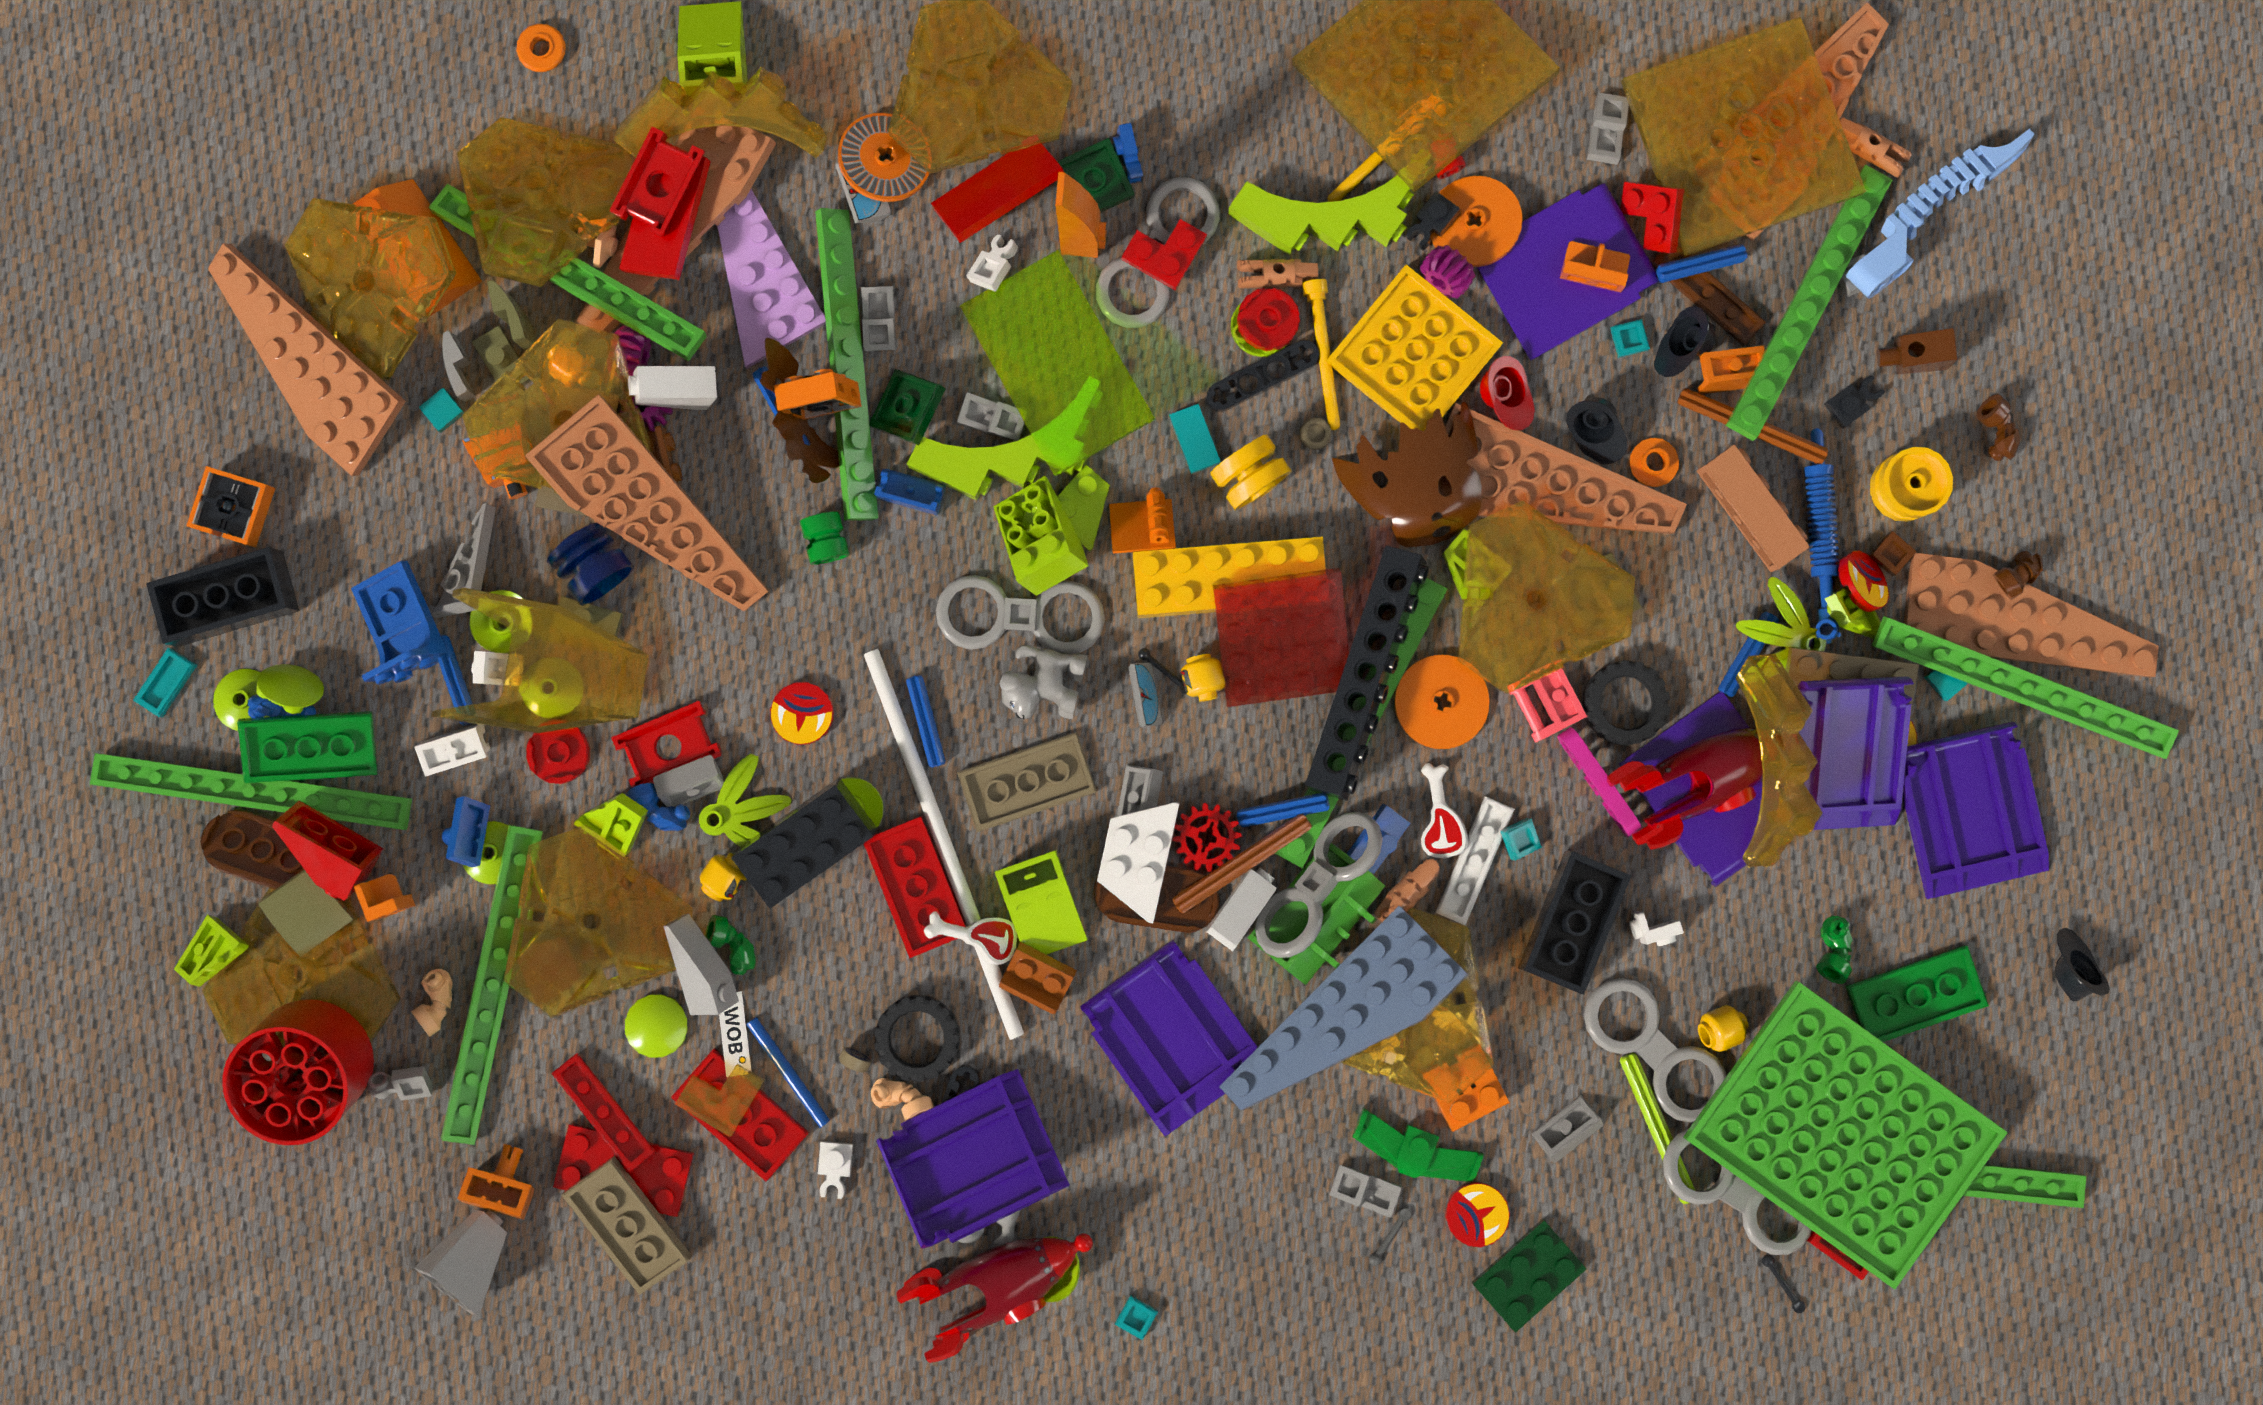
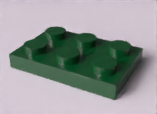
(1529, 1275)

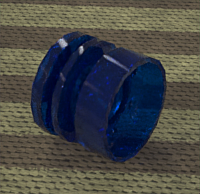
(587, 559)

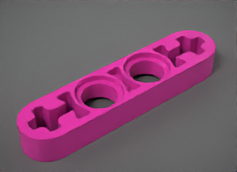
(1597, 781)

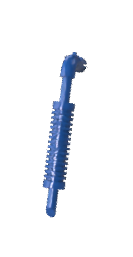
(1822, 536)

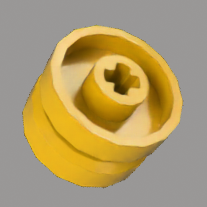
(1248, 468)
(1930, 481)

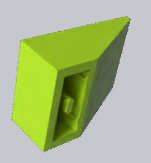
(711, 41)
(1039, 537)
(1041, 903)

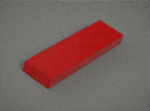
(603, 1112)

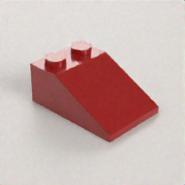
(327, 850)

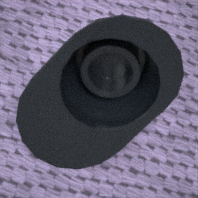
(1684, 342)
(1597, 429)
(2077, 968)

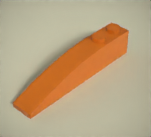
(1078, 219)

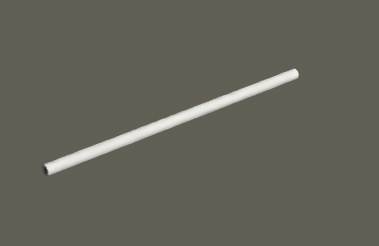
(939, 832)

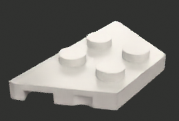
(1137, 857)

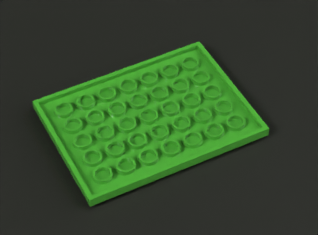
(1845, 1134)

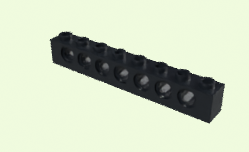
(1393, 566)

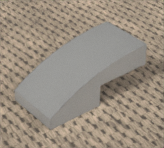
(1608, 128)
(878, 318)
(455, 359)
(990, 417)
(1366, 1191)

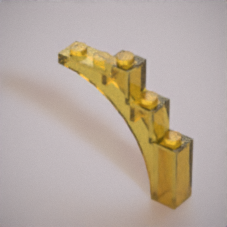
(718, 103)
(1786, 759)

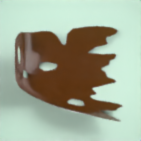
(791, 428)
(1414, 477)

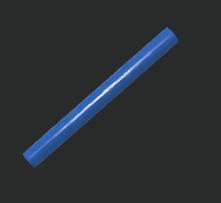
(788, 1072)

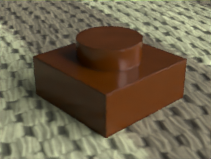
(1892, 553)

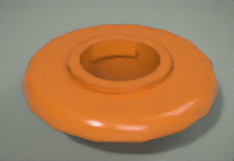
(535, 34)
(1640, 468)

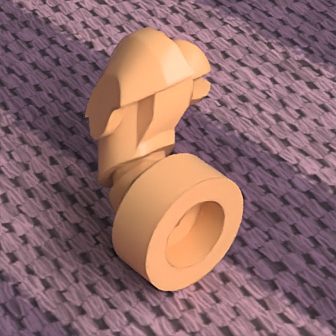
(438, 987)
(891, 1093)

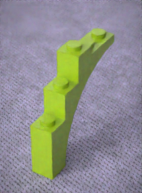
(1286, 221)
(969, 468)

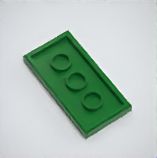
(307, 746)
(1918, 994)

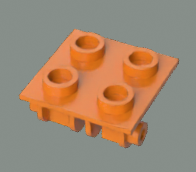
(1143, 524)

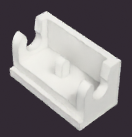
(452, 749)

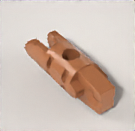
(1875, 147)
(1292, 273)
(1409, 890)

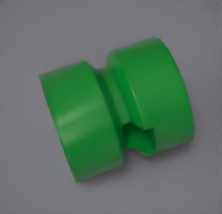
(824, 537)

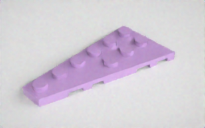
(764, 282)

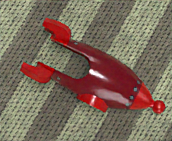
(1721, 777)
(1010, 1277)

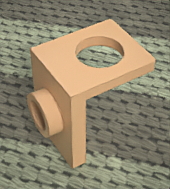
(604, 245)

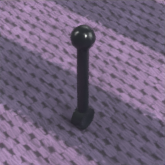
(1144, 654)
(1797, 1305)

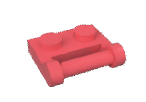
(1558, 701)

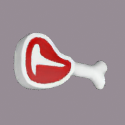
(1446, 832)
(991, 936)

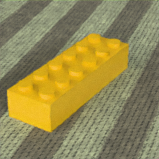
(1182, 578)

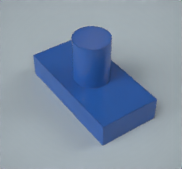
(1392, 828)
(467, 832)

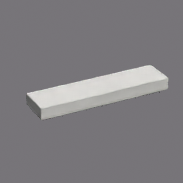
(1474, 861)

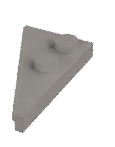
(467, 566)

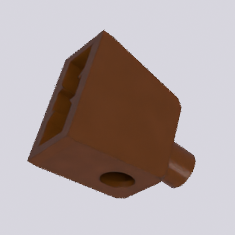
(1933, 349)

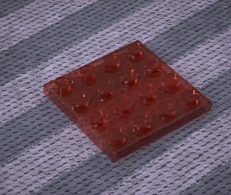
(1281, 636)

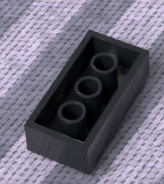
(222, 597)
(804, 843)
(1574, 921)

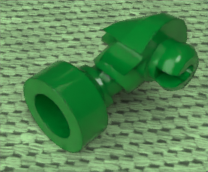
(1837, 936)
(741, 950)

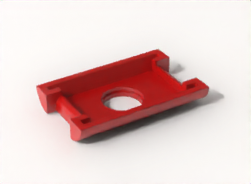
(655, 158)
(642, 741)

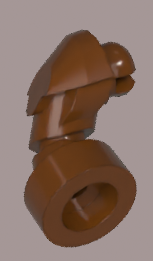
(1996, 412)
(2027, 570)

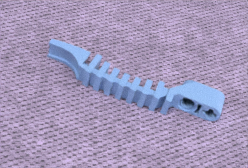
(1890, 257)

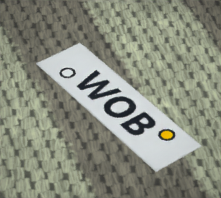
(735, 1036)

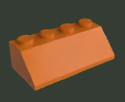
(409, 198)

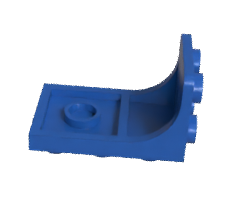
(398, 624)

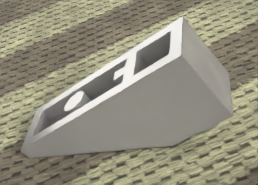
(701, 971)

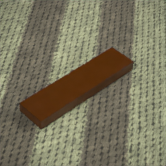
(1715, 300)

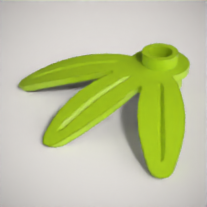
(1779, 635)
(733, 814)

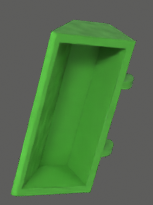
(1340, 909)

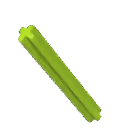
(1651, 1111)

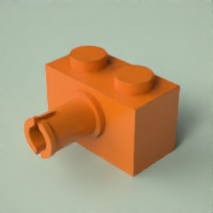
(498, 1189)

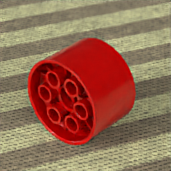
(268, 1104)

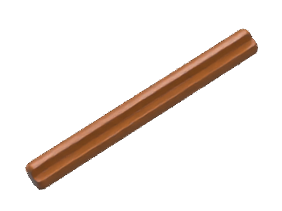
(1769, 432)
(1242, 863)

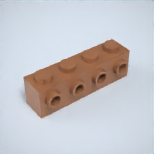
(1753, 508)

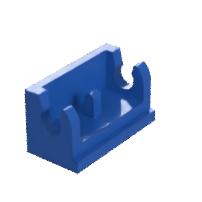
(910, 491)

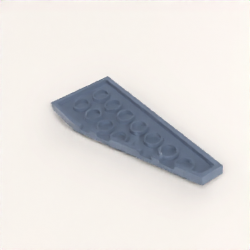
(1369, 997)

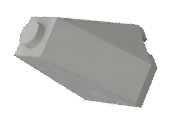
(466, 1260)

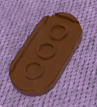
(248, 849)
(1167, 915)

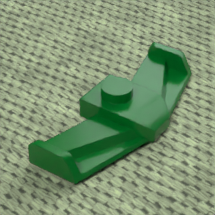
(1416, 1150)

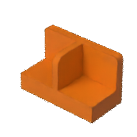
(1595, 266)
(1728, 368)
(382, 897)

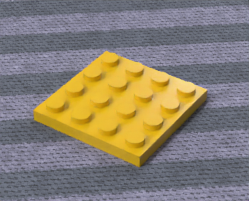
(1414, 350)

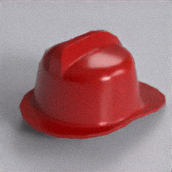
(1508, 393)

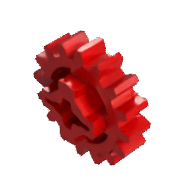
(1192, 832)

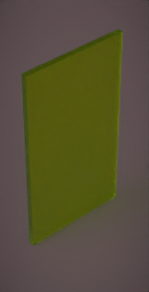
(1057, 363)

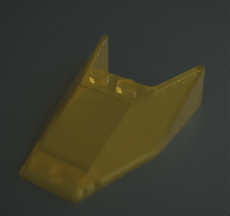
(556, 669)

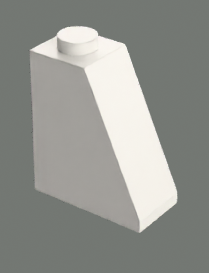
(674, 386)
(1241, 908)

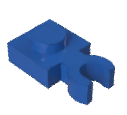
(1126, 146)

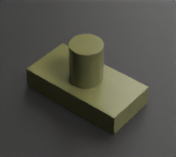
(497, 353)
(601, 617)

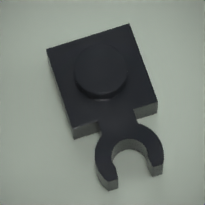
(1435, 217)
(1851, 403)

